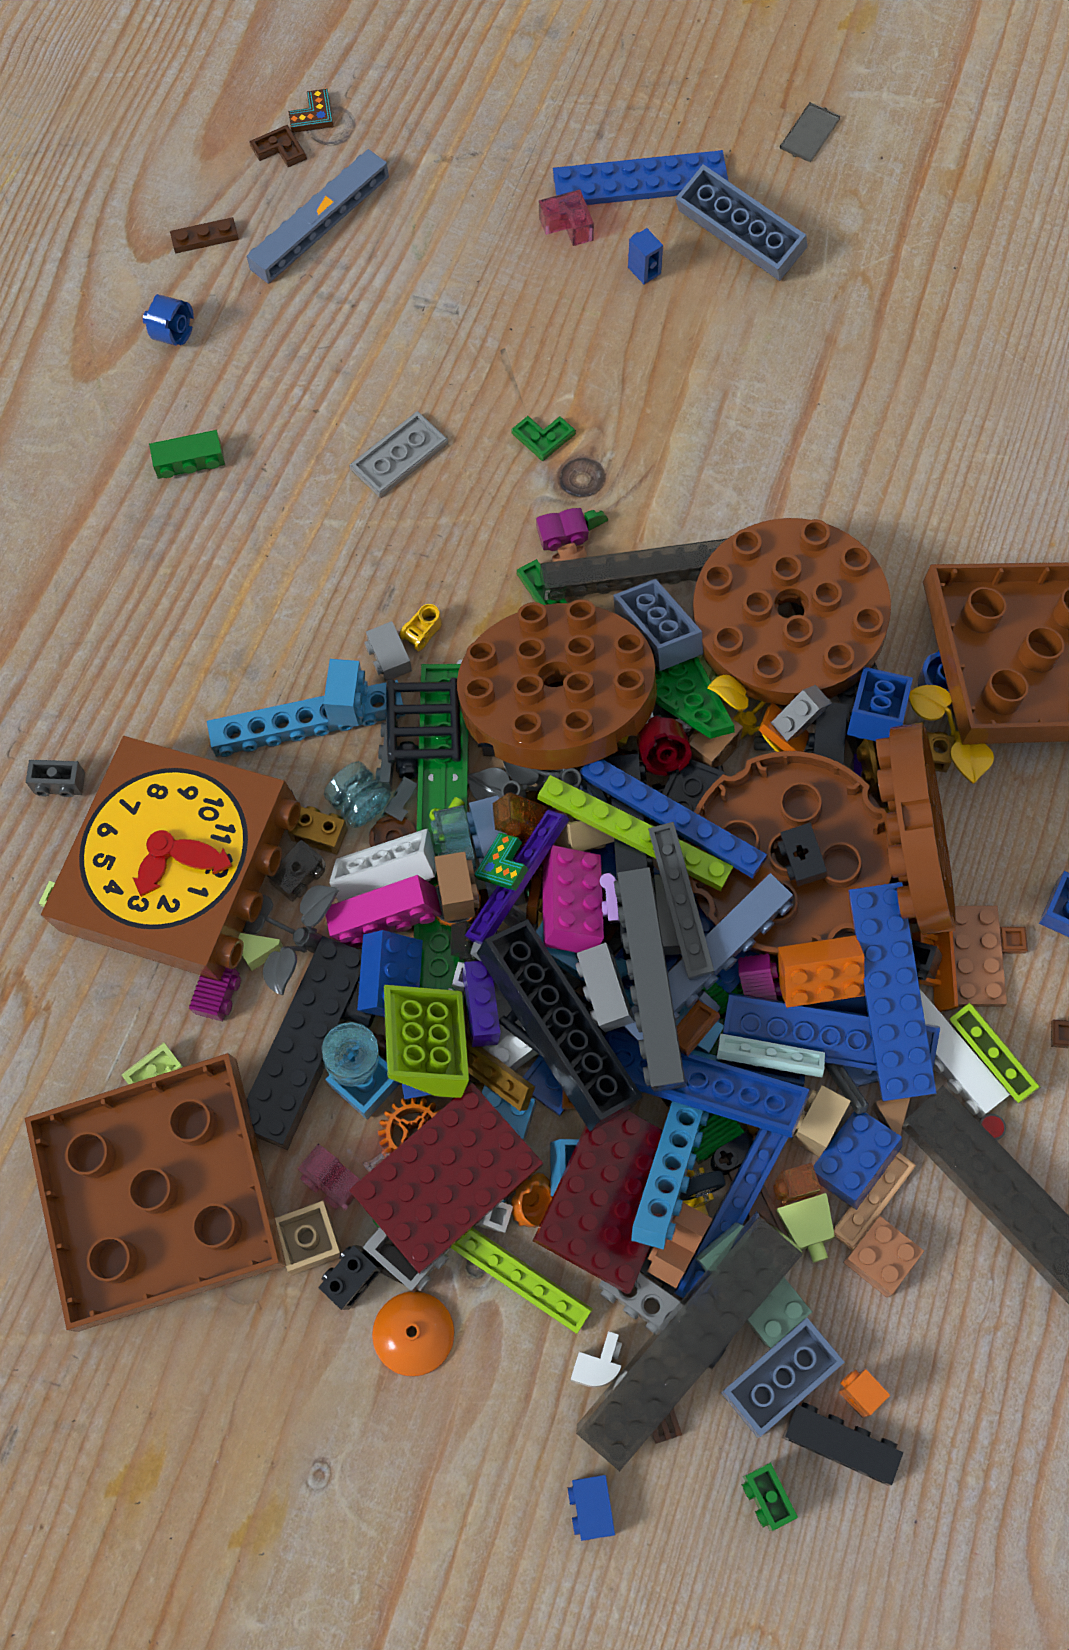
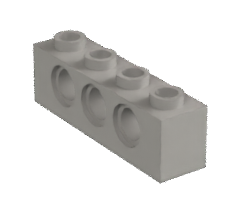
(635, 1306)

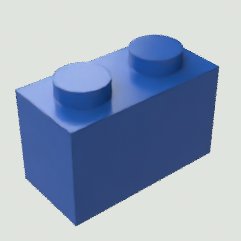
(645, 256)
(592, 1507)

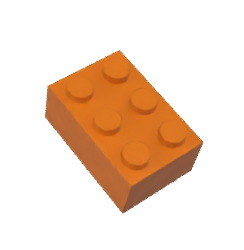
(821, 971)

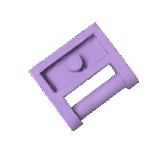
(611, 905)

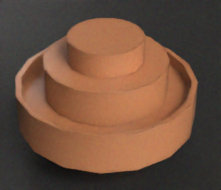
(569, 552)

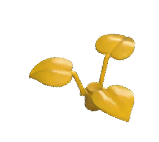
(734, 694)
(970, 759)

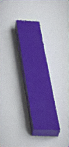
(531, 856)

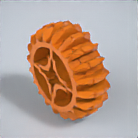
(395, 1119)

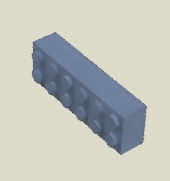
(741, 222)

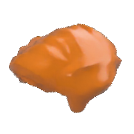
(531, 1201)

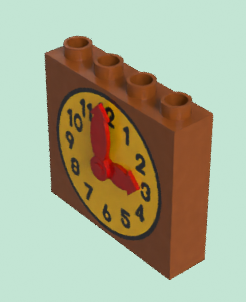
(173, 858)

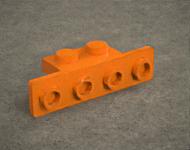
(945, 982)

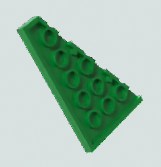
(686, 695)

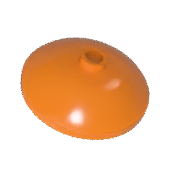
(427, 1348)

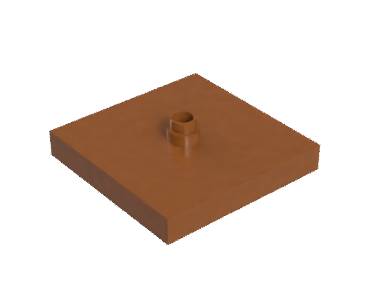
(1004, 648)
(153, 1193)

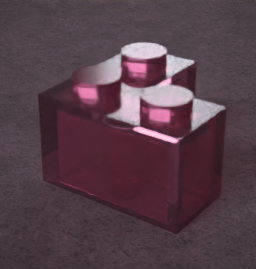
(569, 213)
(326, 1173)

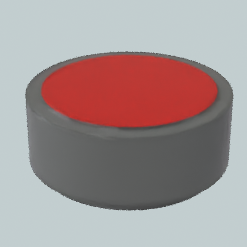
(994, 1125)

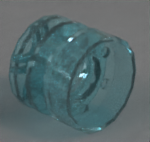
(356, 794)
(344, 1040)

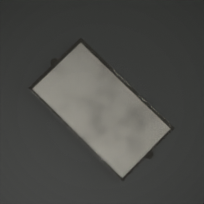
(810, 132)

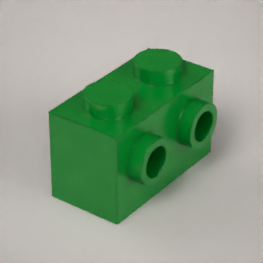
(770, 1497)

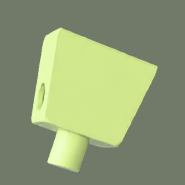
(809, 1225)

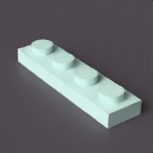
(771, 1055)

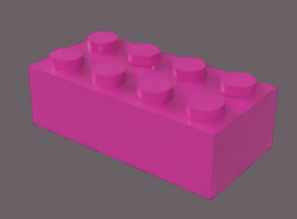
(572, 900)
(386, 908)

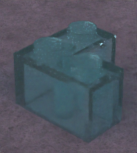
(452, 832)

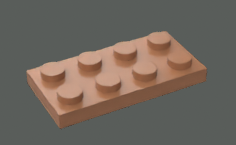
(979, 957)

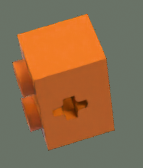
(863, 1392)

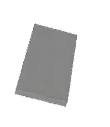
(398, 454)

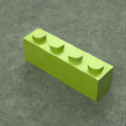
(995, 1053)

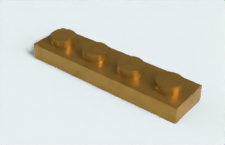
(499, 1077)

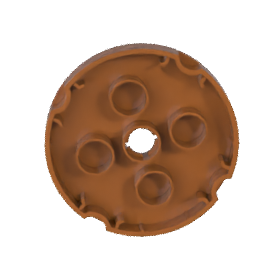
(803, 564)
(603, 695)
(781, 794)
(916, 829)

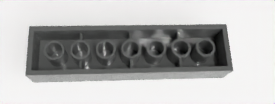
(651, 980)

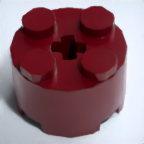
(663, 745)

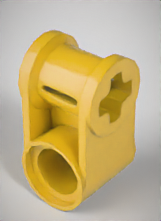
(420, 631)

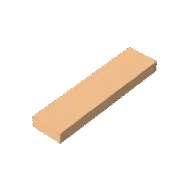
(857, 1222)

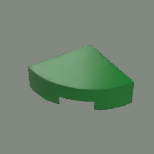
(594, 519)

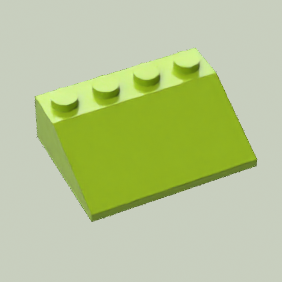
(426, 1039)

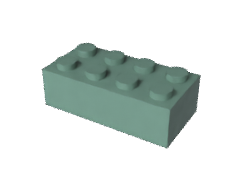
(778, 1312)

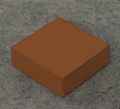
(1013, 940)

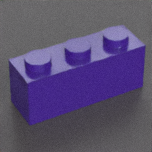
(481, 1005)

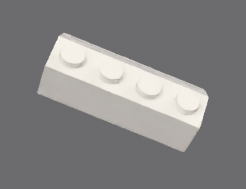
(384, 865)

